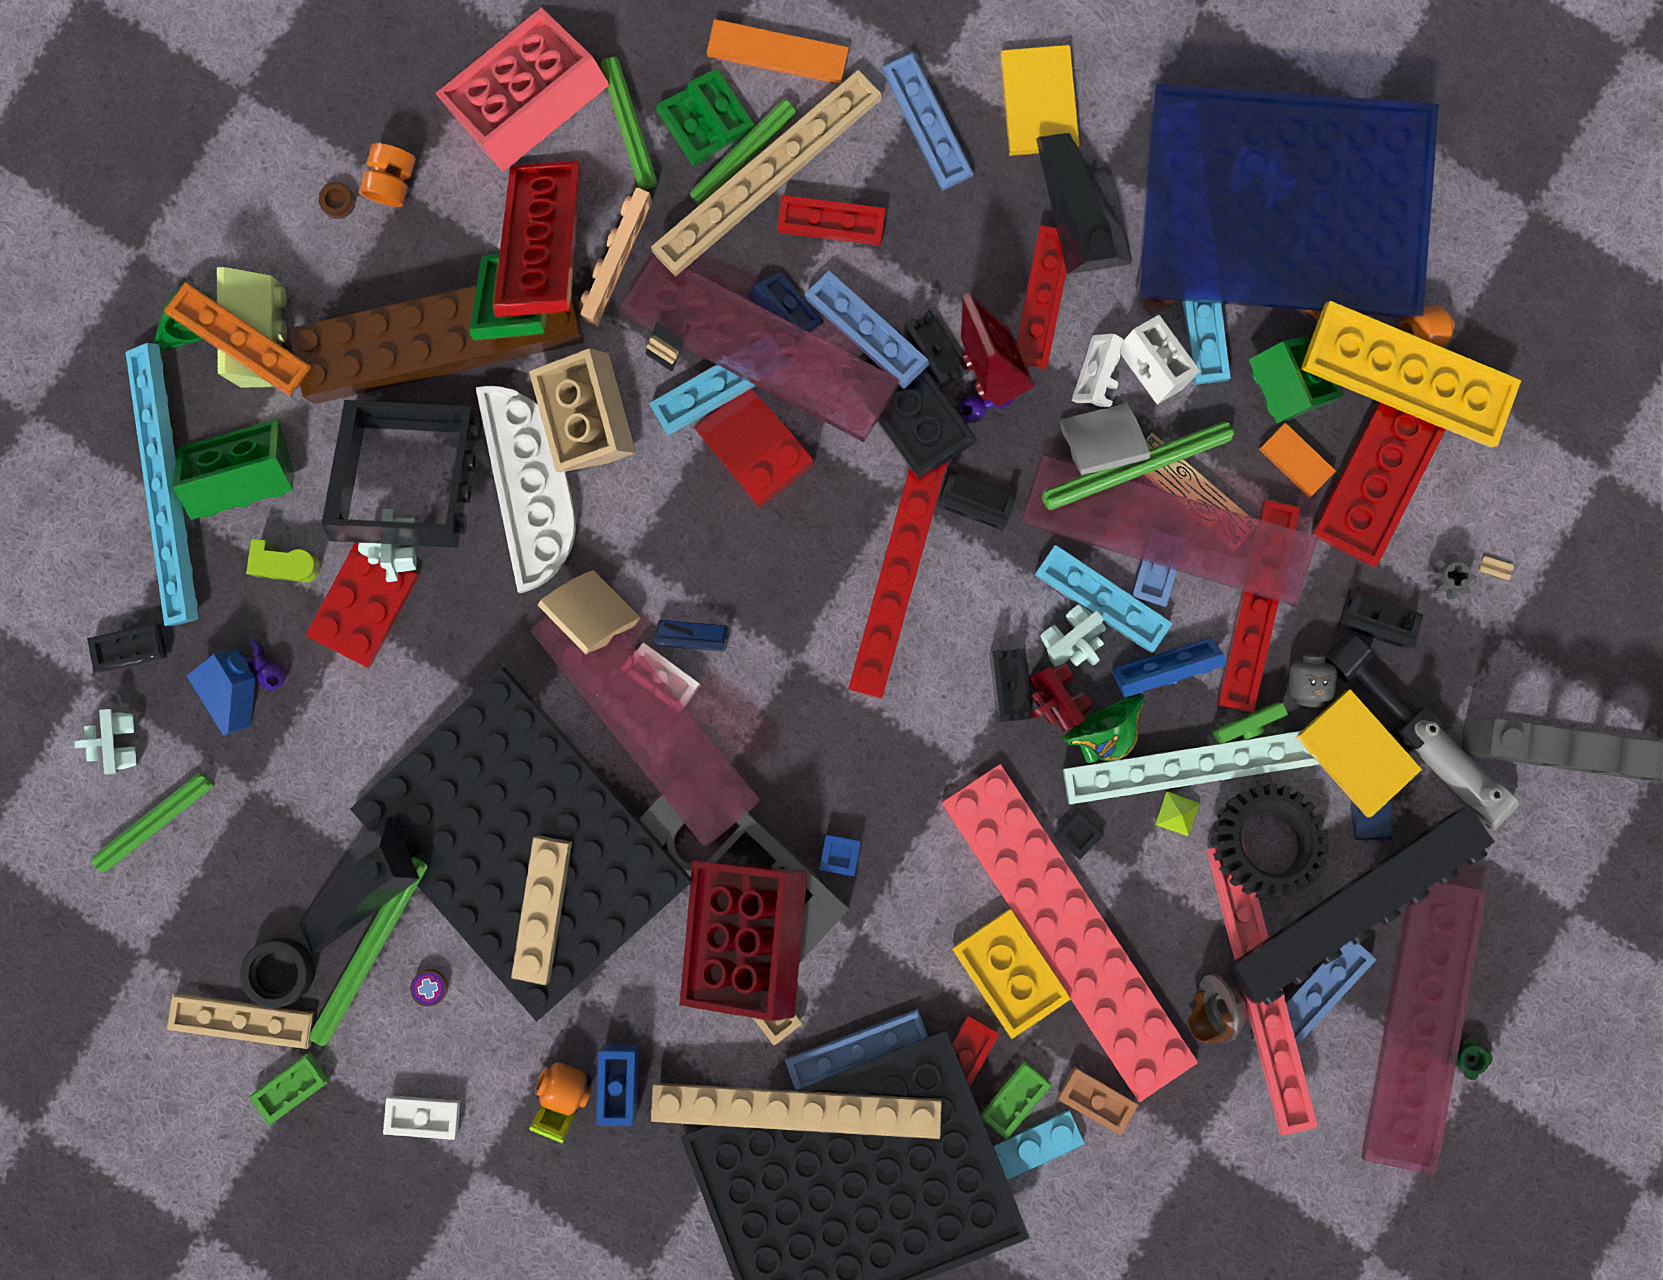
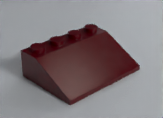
(743, 940)

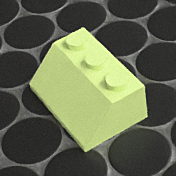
(258, 302)

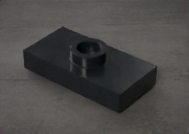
(127, 648)

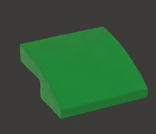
(705, 117)

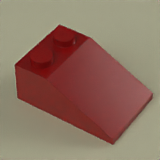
(754, 447)

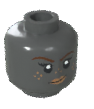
(1312, 680)

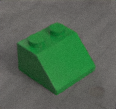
(1287, 387)

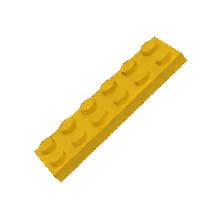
(1410, 374)

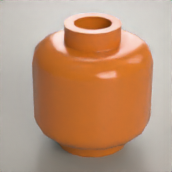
(1434, 326)
(562, 1088)

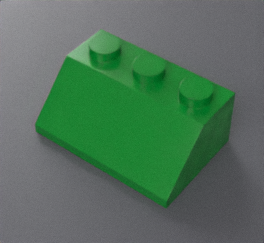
(233, 470)

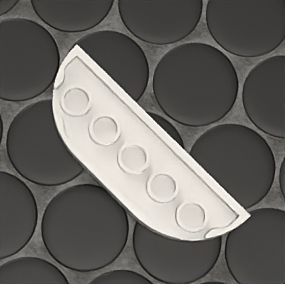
(530, 492)

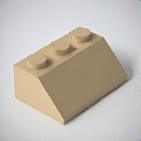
(582, 411)

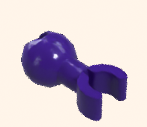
(977, 408)
(267, 672)

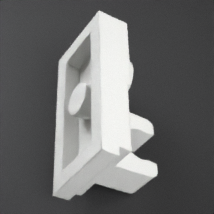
(1096, 370)

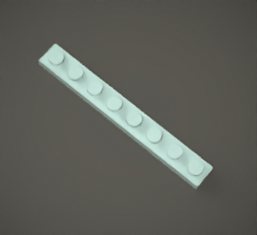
(1185, 767)

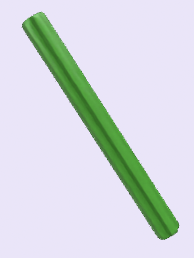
(1159, 457)
(362, 962)

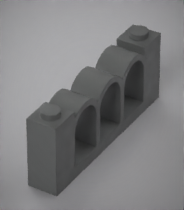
(1564, 749)
(821, 909)

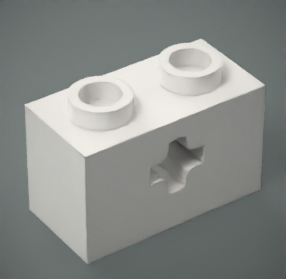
(1158, 359)

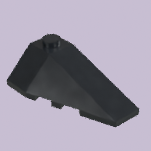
(1083, 217)
(364, 882)

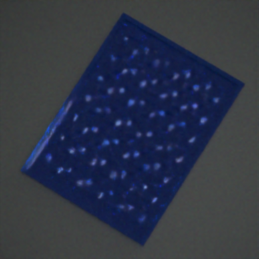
(1288, 200)

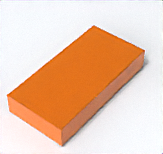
(1297, 460)

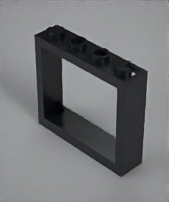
(399, 416)

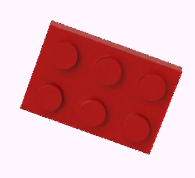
(360, 608)

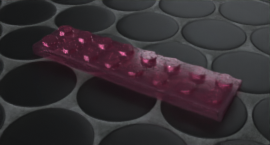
(762, 348)
(1177, 534)
(654, 730)
(1424, 1029)

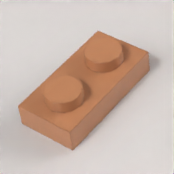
(1097, 1101)

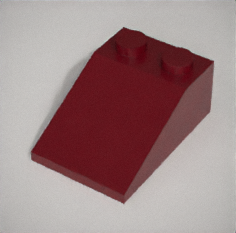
(992, 354)

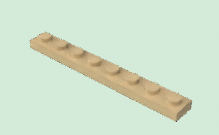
(766, 173)
(796, 1110)

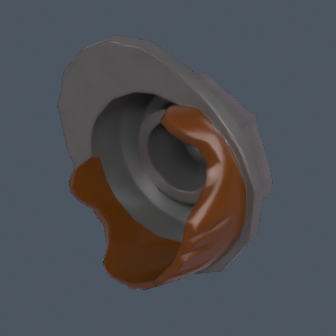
(1217, 1012)

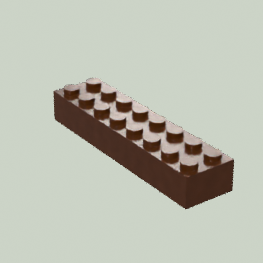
(411, 344)

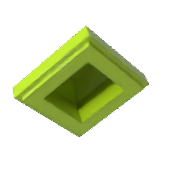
(1177, 813)
(552, 1124)

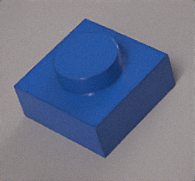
(840, 855)

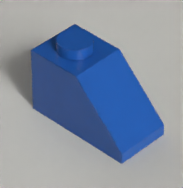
(226, 689)

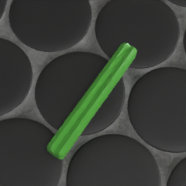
(628, 123)
(744, 151)
(151, 822)

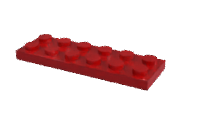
(538, 239)
(1377, 483)

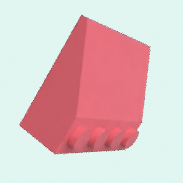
(523, 88)

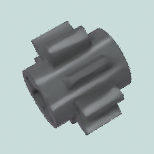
(1457, 568)

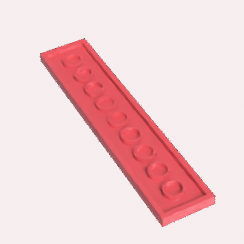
(1069, 933)

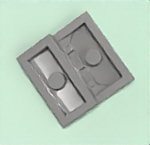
(1104, 439)

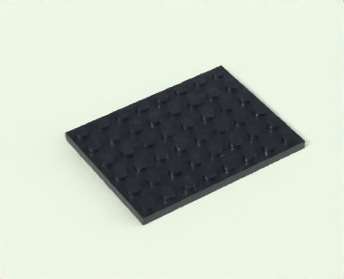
(471, 813)
(861, 1201)

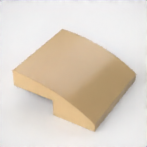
(589, 611)

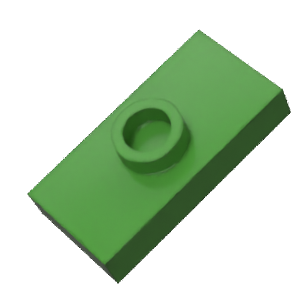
(1250, 724)
(289, 1088)
(1015, 1099)

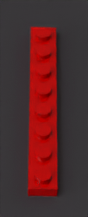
(896, 583)

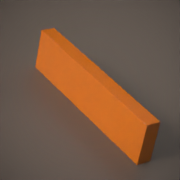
(777, 51)
(237, 339)

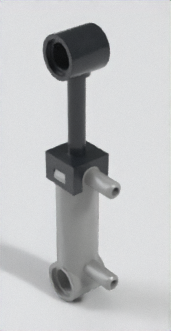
(1423, 734)

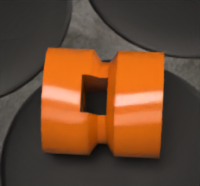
(382, 186)

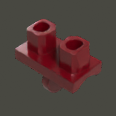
(1055, 701)

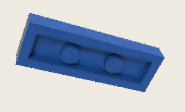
(1168, 667)

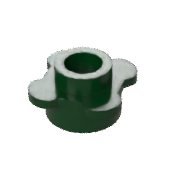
(1481, 1060)

